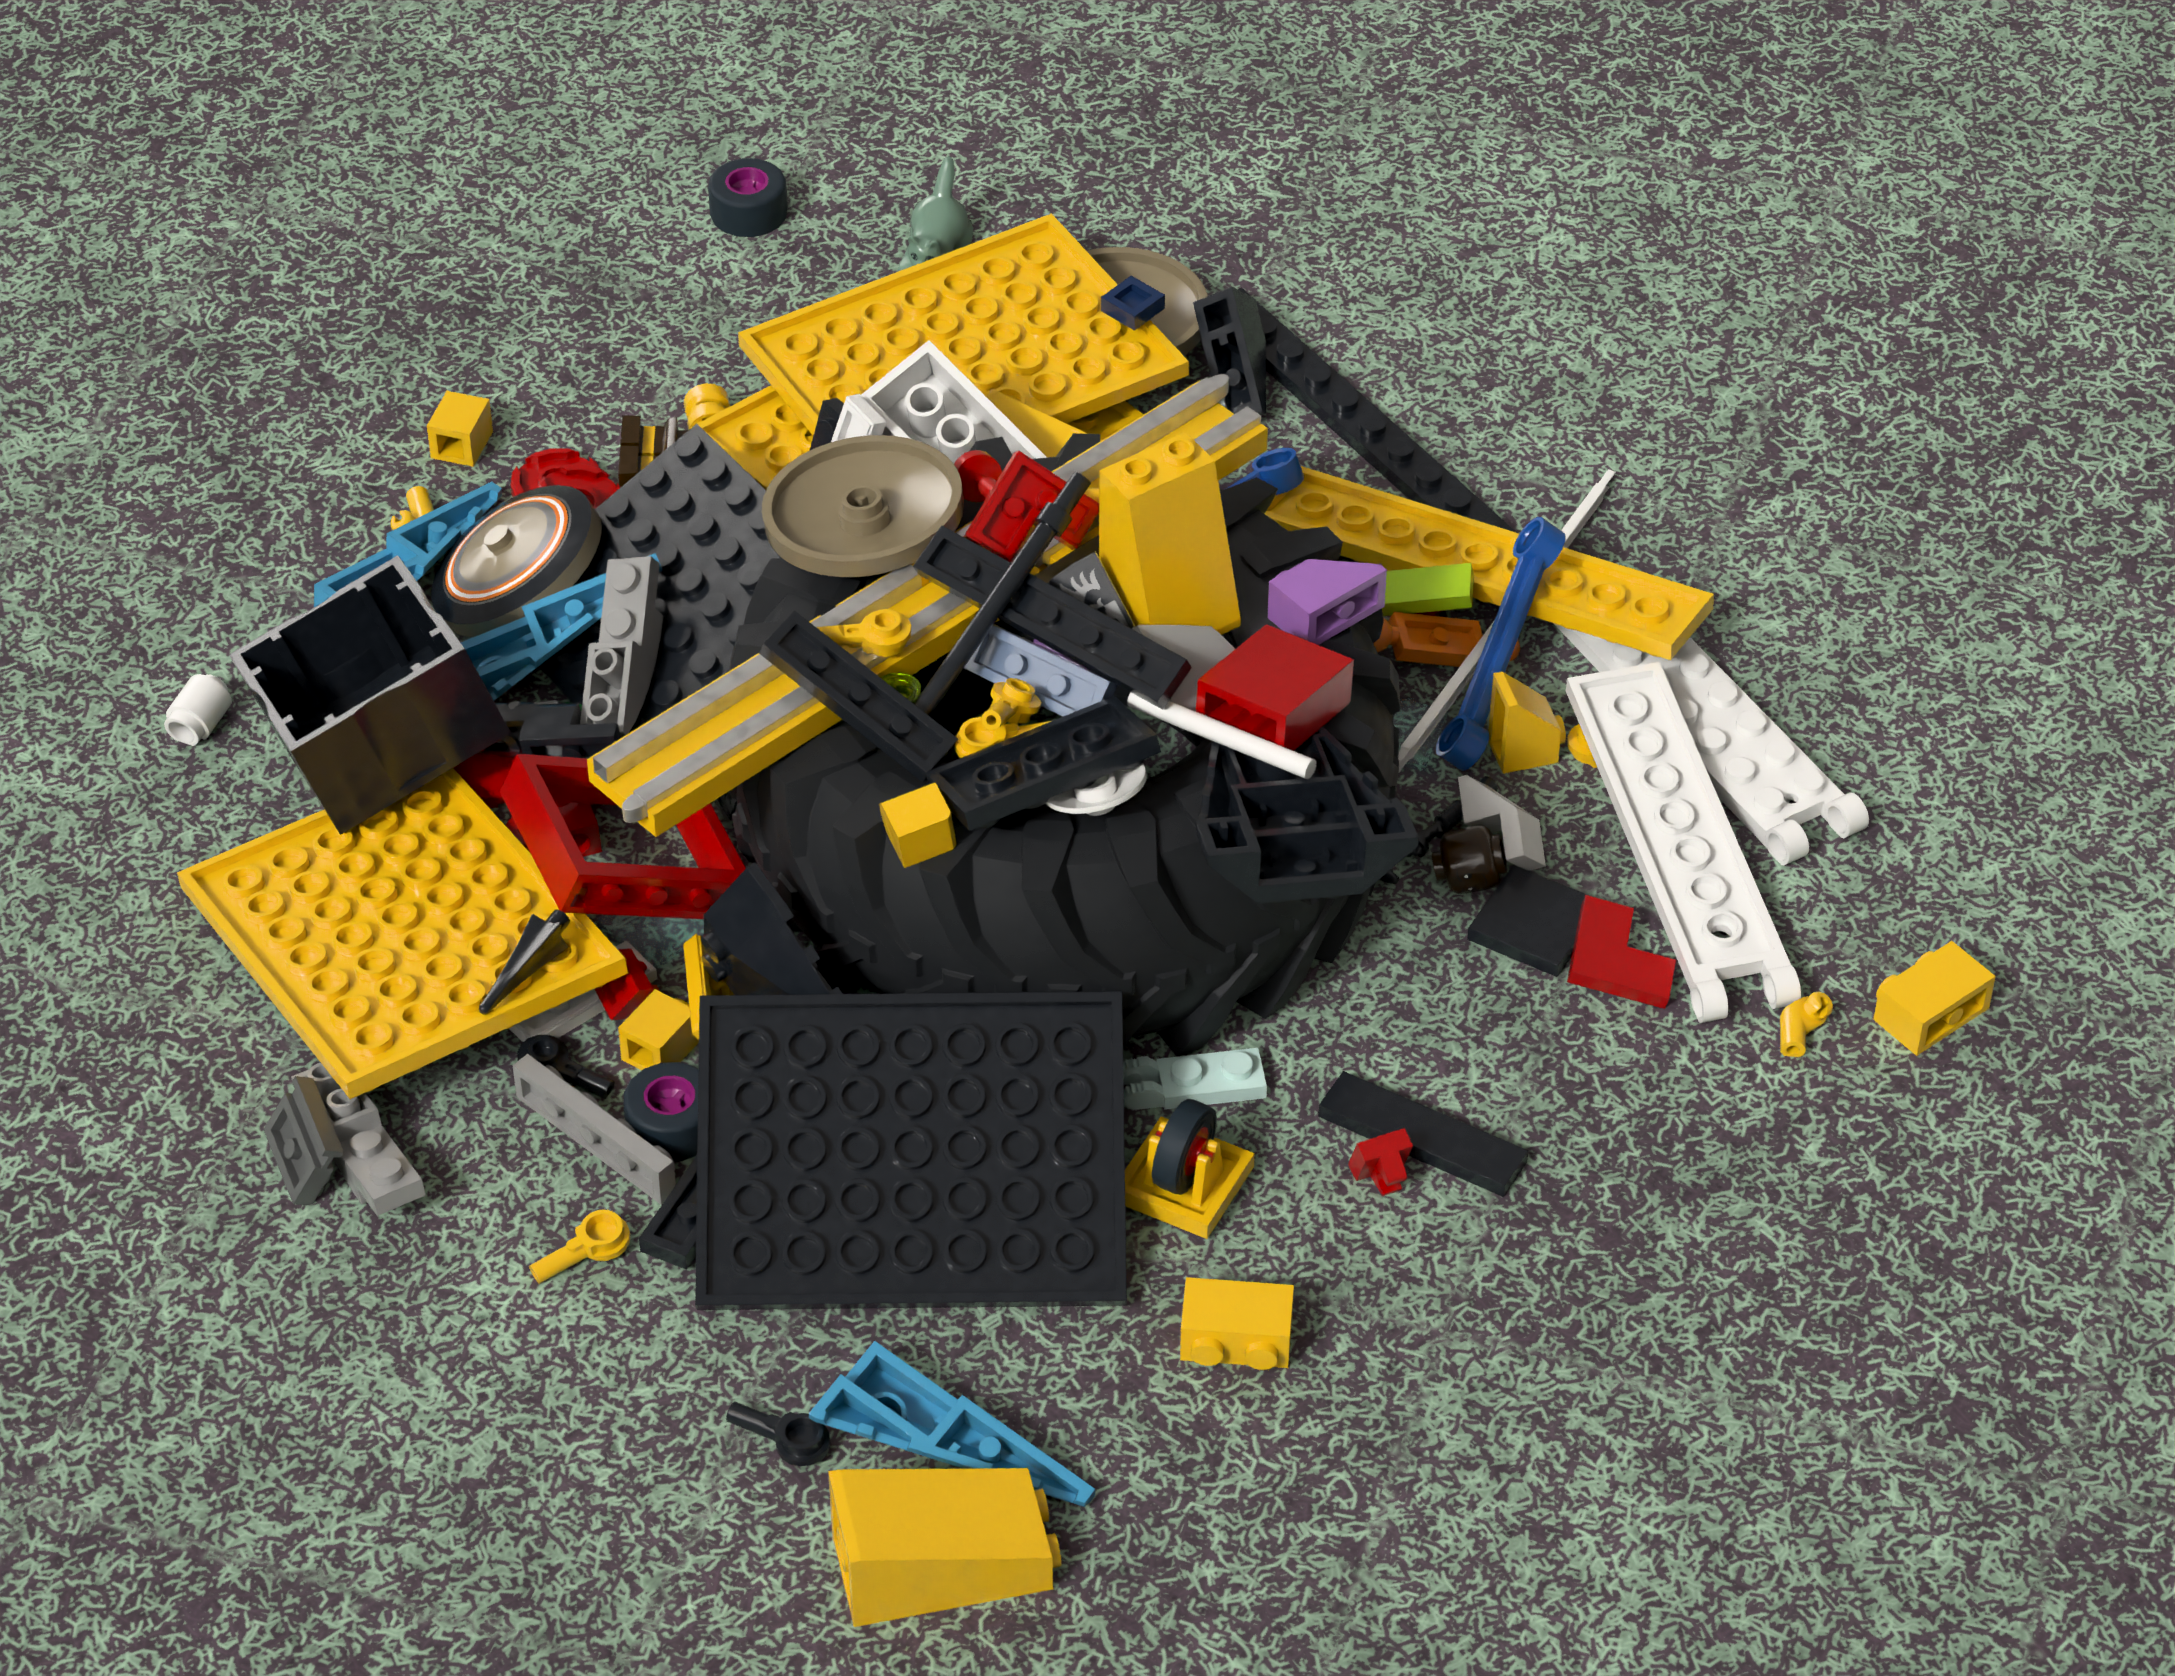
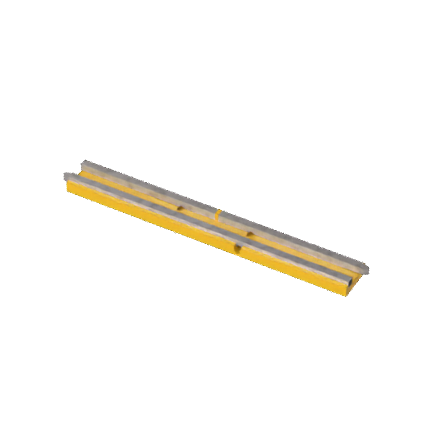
(761, 714)

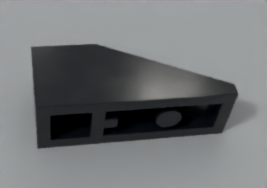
(1235, 346)

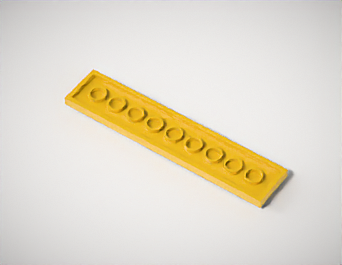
(1573, 591)

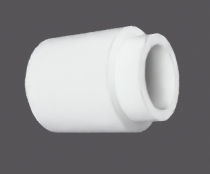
(197, 709)

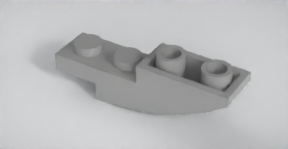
(628, 645)
(370, 1159)

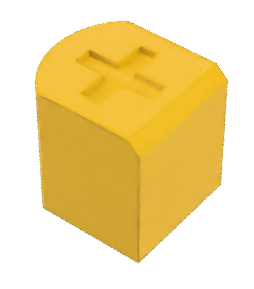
(919, 824)

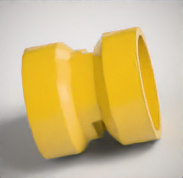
(704, 402)

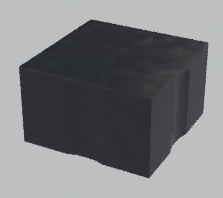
(370, 694)

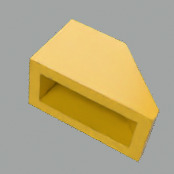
(1522, 726)

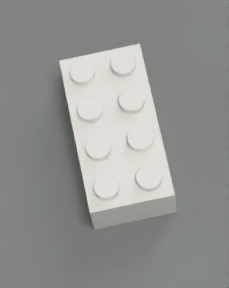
(941, 407)

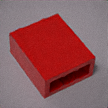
(1277, 687)

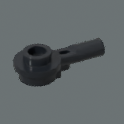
(553, 1052)
(796, 1435)

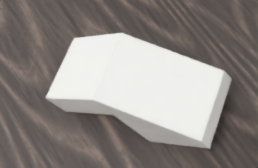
(1519, 828)

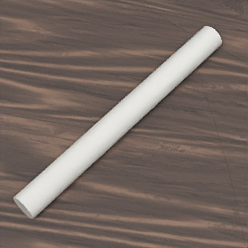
(1228, 736)

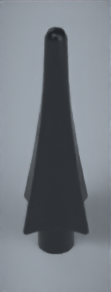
(536, 947)

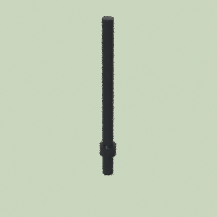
(1051, 522)

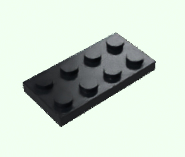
(1044, 763)

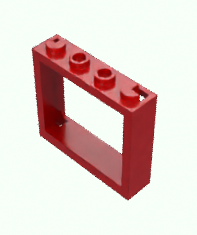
(612, 887)

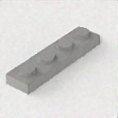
(595, 1129)

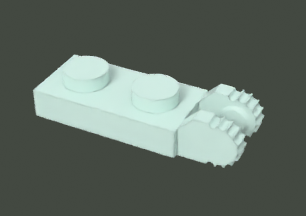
(1200, 1077)

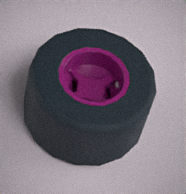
(747, 197)
(664, 1107)

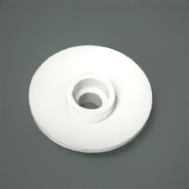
(1103, 794)

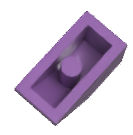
(1325, 597)

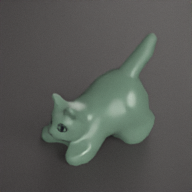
(937, 222)

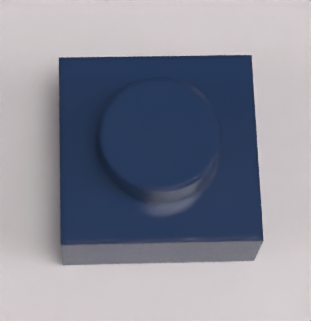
(1132, 302)

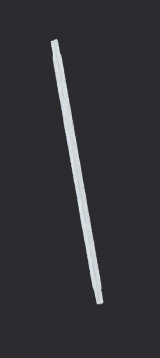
(1467, 668)

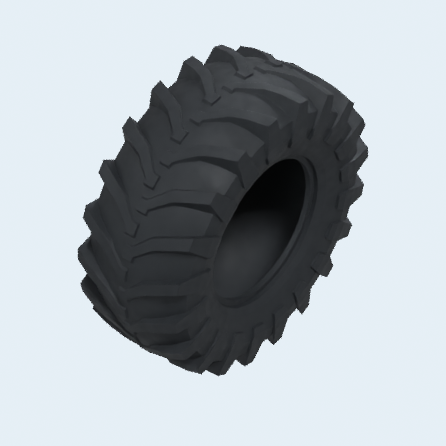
(1046, 891)

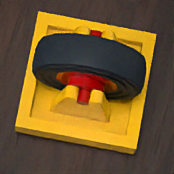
(1185, 1171)

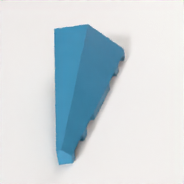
(419, 541)
(549, 624)
(906, 1410)

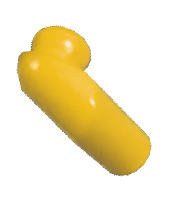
(419, 505)
(1800, 1019)

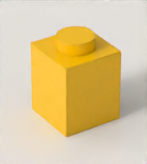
(460, 428)
(657, 1032)

